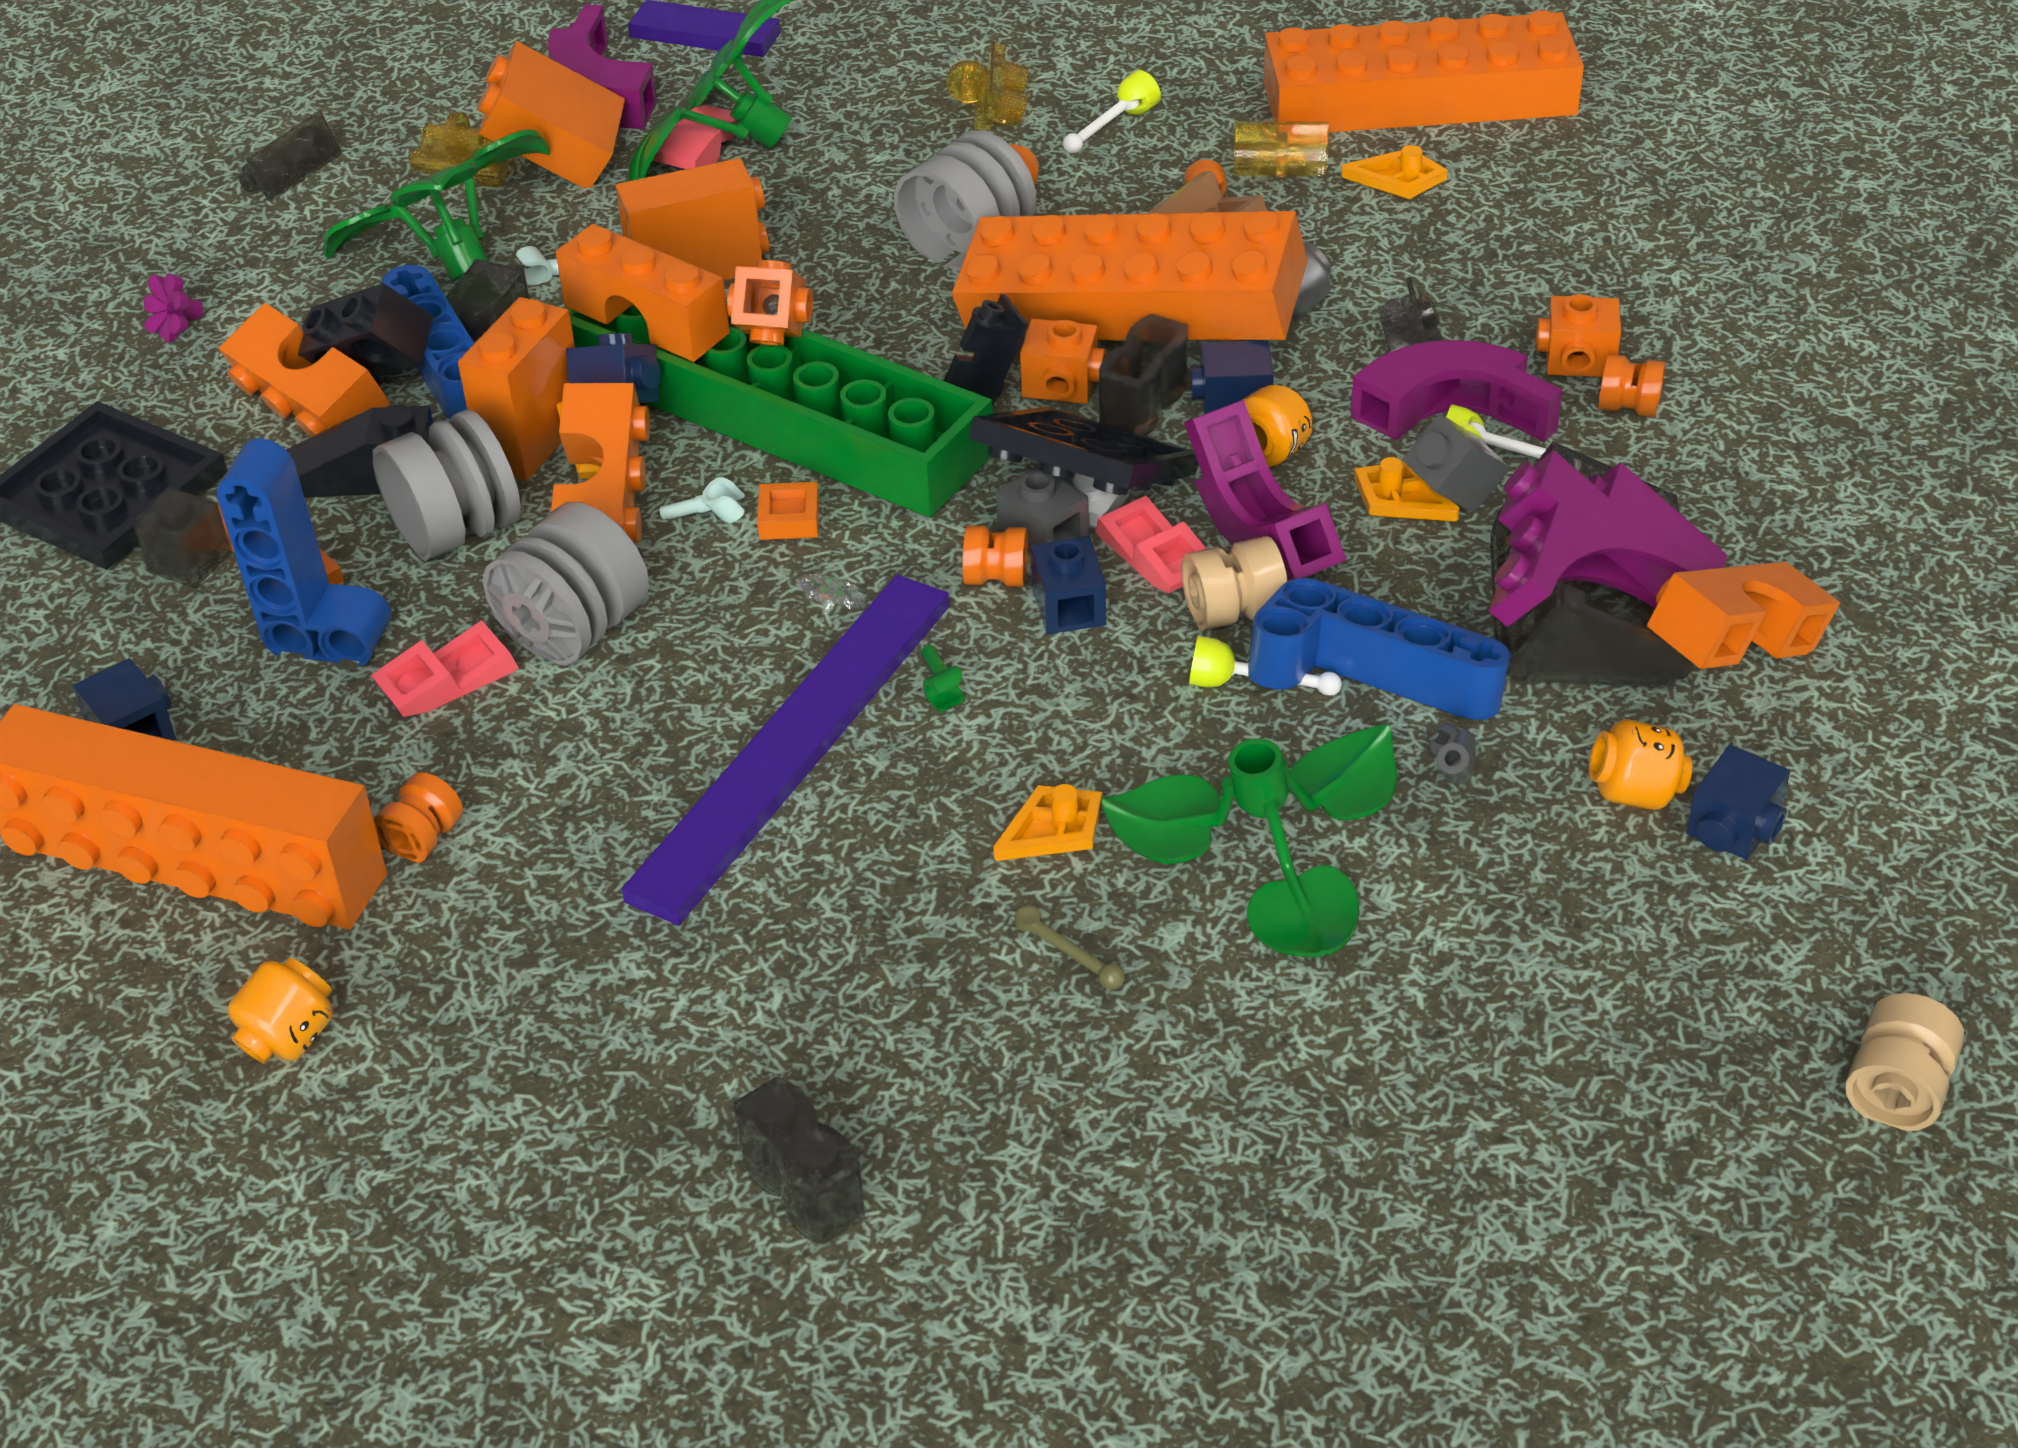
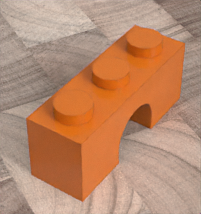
(679, 301)
(318, 393)
(604, 428)
(1721, 610)

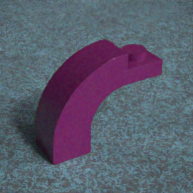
(582, 51)
(1431, 376)
(1248, 500)

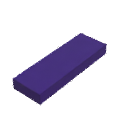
(698, 27)

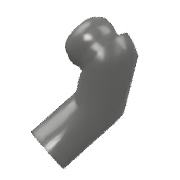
(1455, 753)

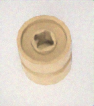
(1225, 584)
(1905, 1061)

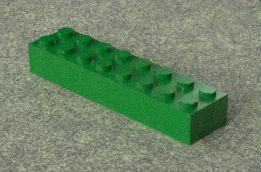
(822, 409)

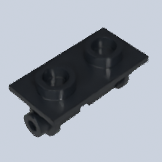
(995, 337)

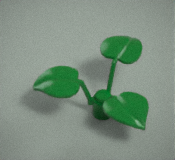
(753, 113)
(455, 242)
(1293, 916)

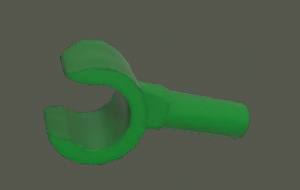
(942, 687)

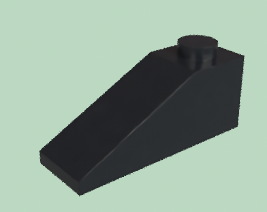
(342, 456)

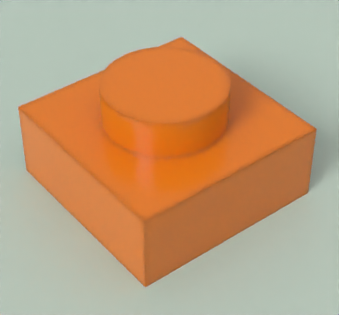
(788, 510)

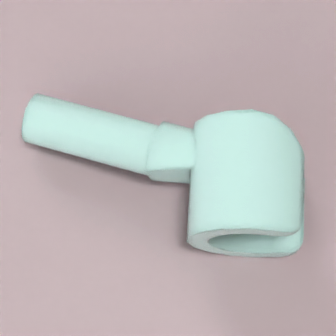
(540, 268)
(718, 496)

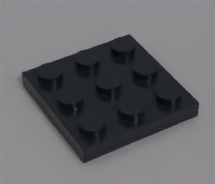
(1083, 446)
(98, 478)

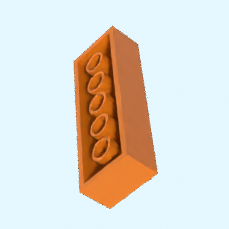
(1424, 72)
(1207, 270)
(187, 817)

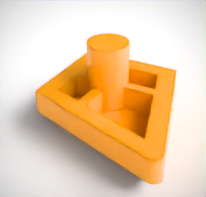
(1397, 173)
(1399, 492)
(1051, 823)

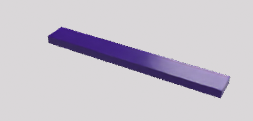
(784, 751)

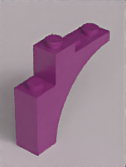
(1591, 531)

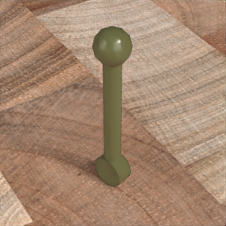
(1110, 975)

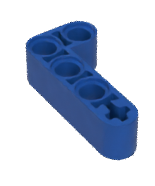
(446, 338)
(284, 564)
(1378, 645)

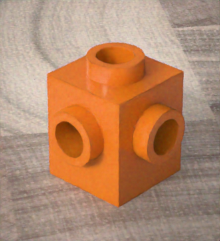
(754, 291)
(1579, 334)
(1060, 360)

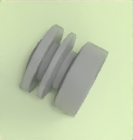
(950, 192)
(447, 484)
(566, 582)

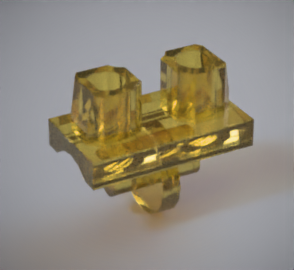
(994, 90)
(452, 145)
(1281, 148)

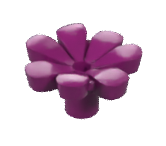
(169, 307)

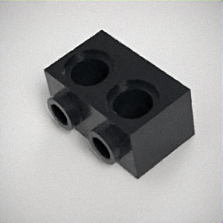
(369, 327)

